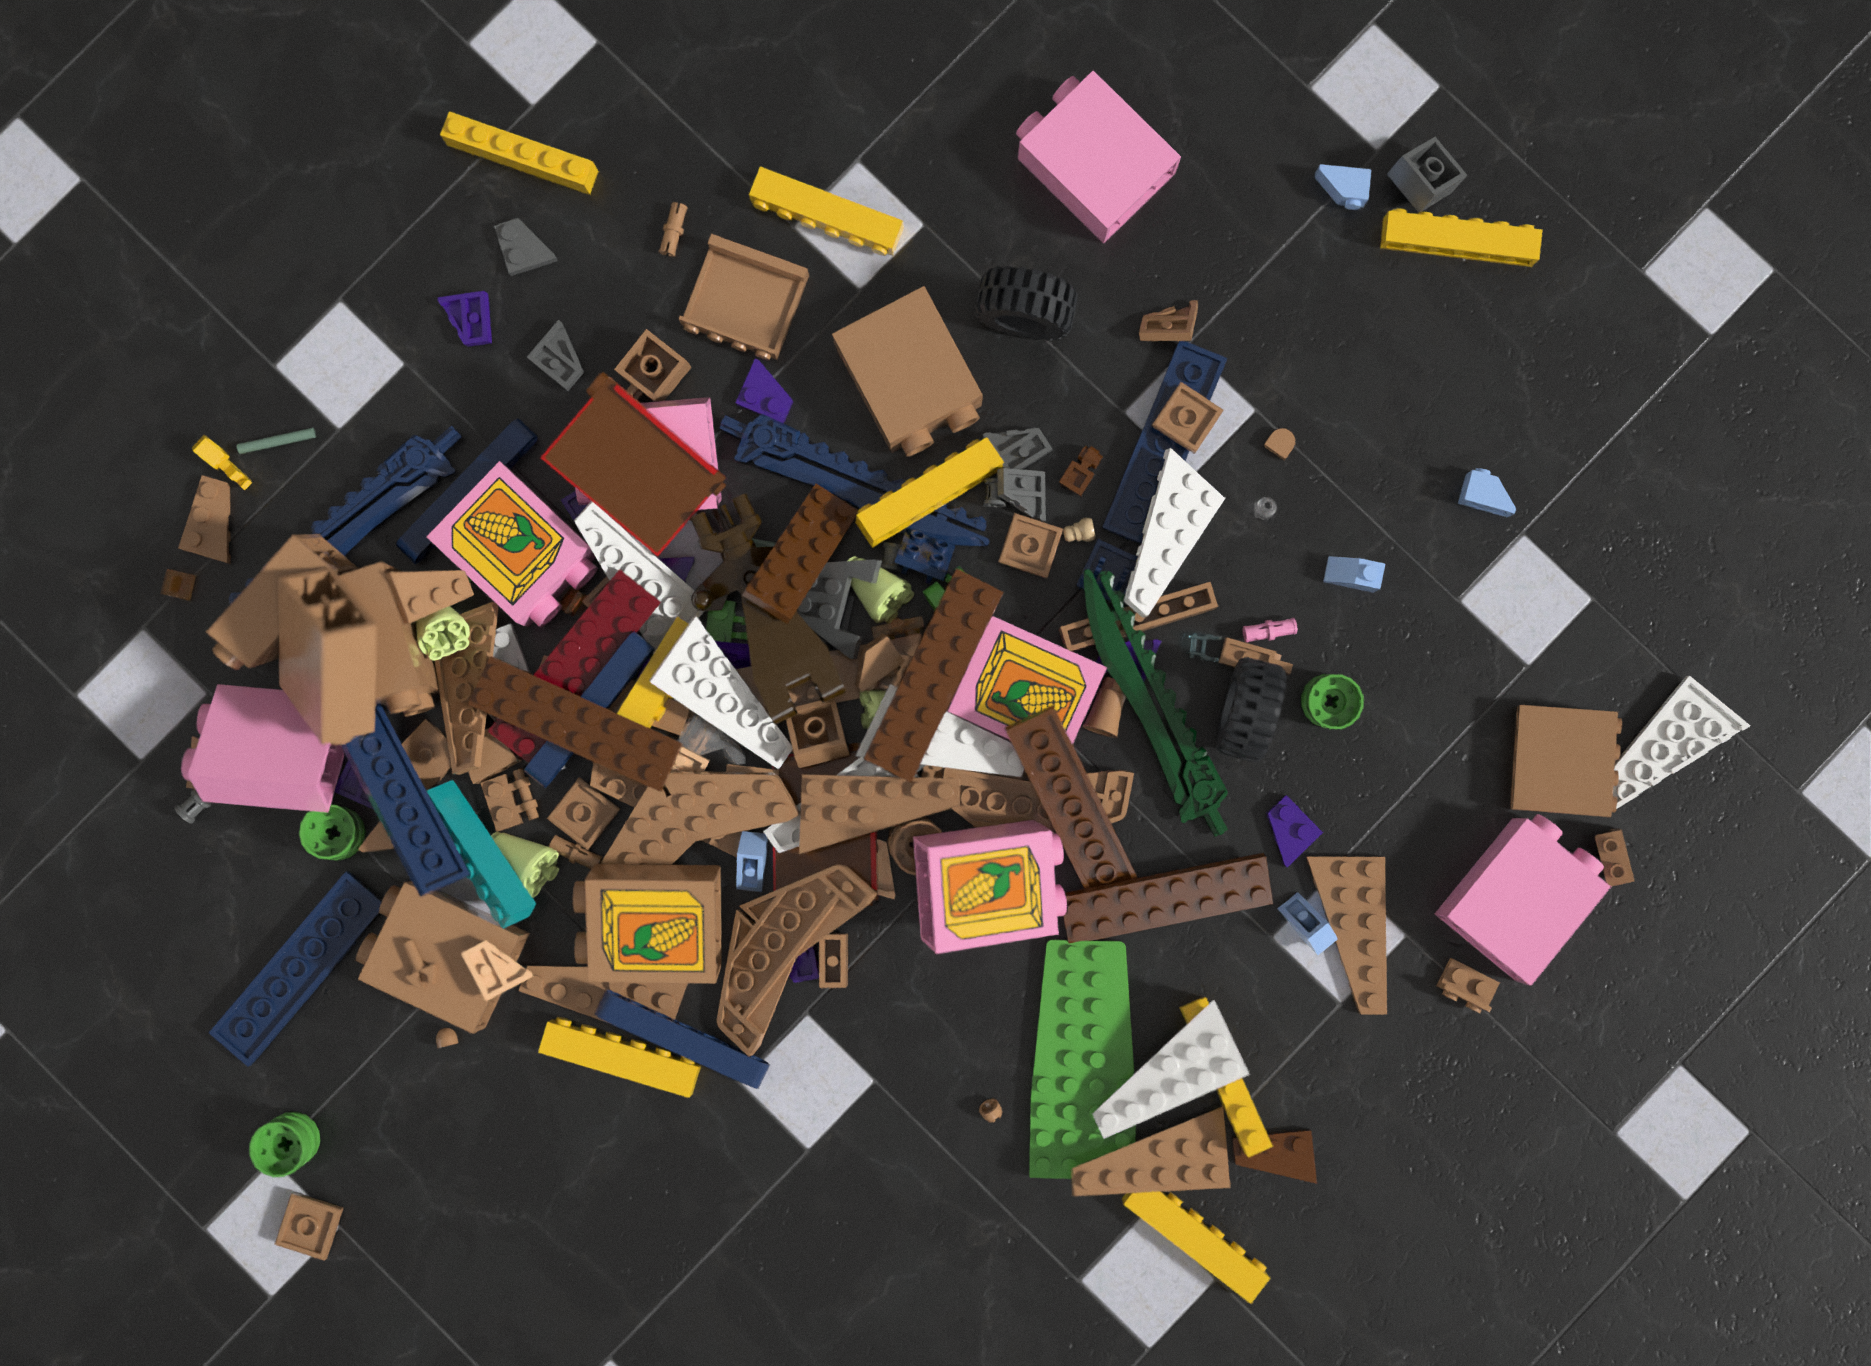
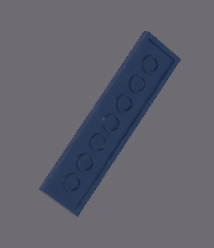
(1129, 510)
(404, 807)
(297, 969)

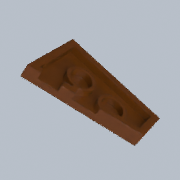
(1290, 1155)

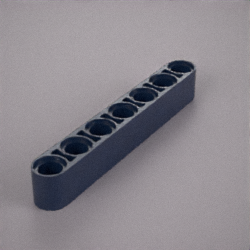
(506, 448)
(603, 692)
(681, 1039)

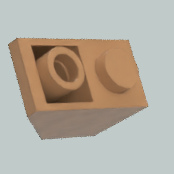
(876, 661)

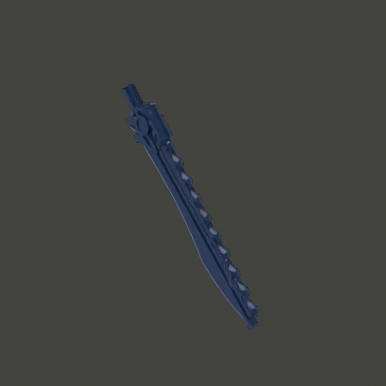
(782, 441)
(403, 466)

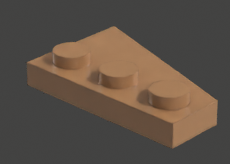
(427, 592)

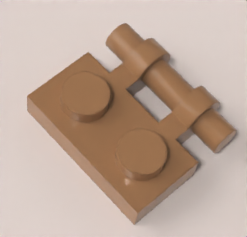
(502, 802)

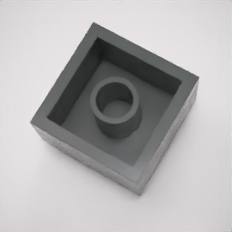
(1427, 174)

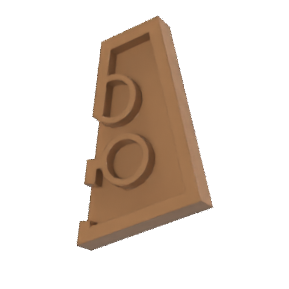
(207, 523)

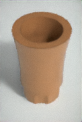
(1106, 709)

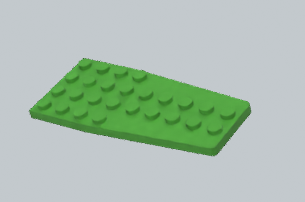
(1079, 1054)

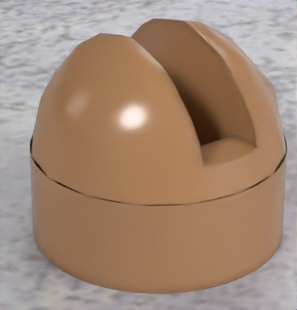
(446, 1037)
(990, 1110)

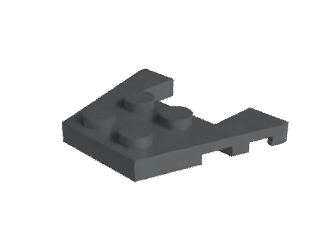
(827, 598)

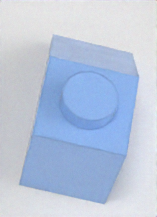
(1345, 184)
(1486, 493)
(1354, 573)
(751, 861)
(1308, 923)

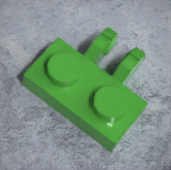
(721, 624)

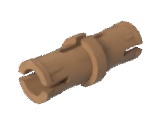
(673, 229)
(575, 853)

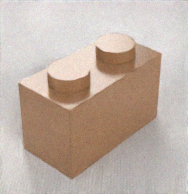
(833, 961)

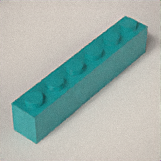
(487, 866)

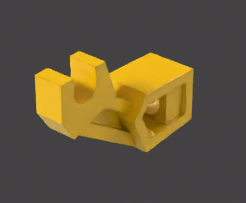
(218, 459)

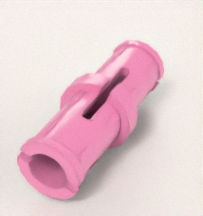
(1269, 630)

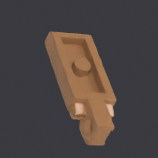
(1235, 650)

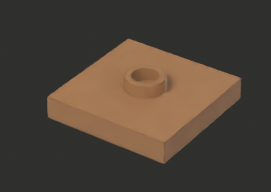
(1187, 417)
(1030, 545)
(428, 753)
(583, 813)
(308, 1226)

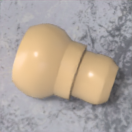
(1080, 531)

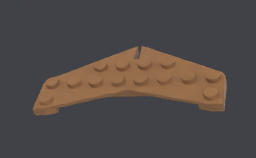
(1006, 799)
(698, 809)
(765, 951)

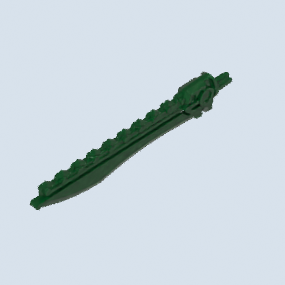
(1199, 774)

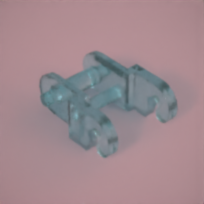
(1194, 638)

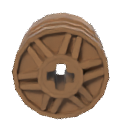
(901, 836)

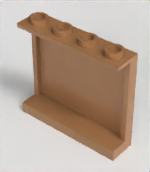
(745, 298)
(1565, 760)

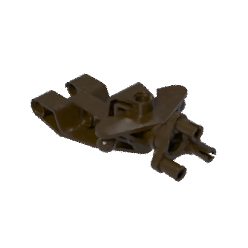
(779, 651)

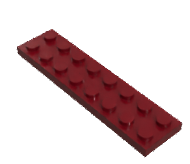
(586, 650)

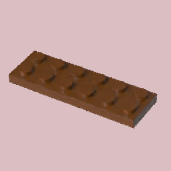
(800, 553)

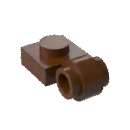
(1078, 476)

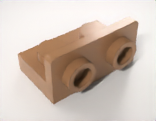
(1614, 857)
(1468, 985)

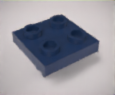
(924, 554)
(1109, 558)

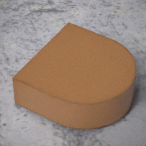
(1280, 443)

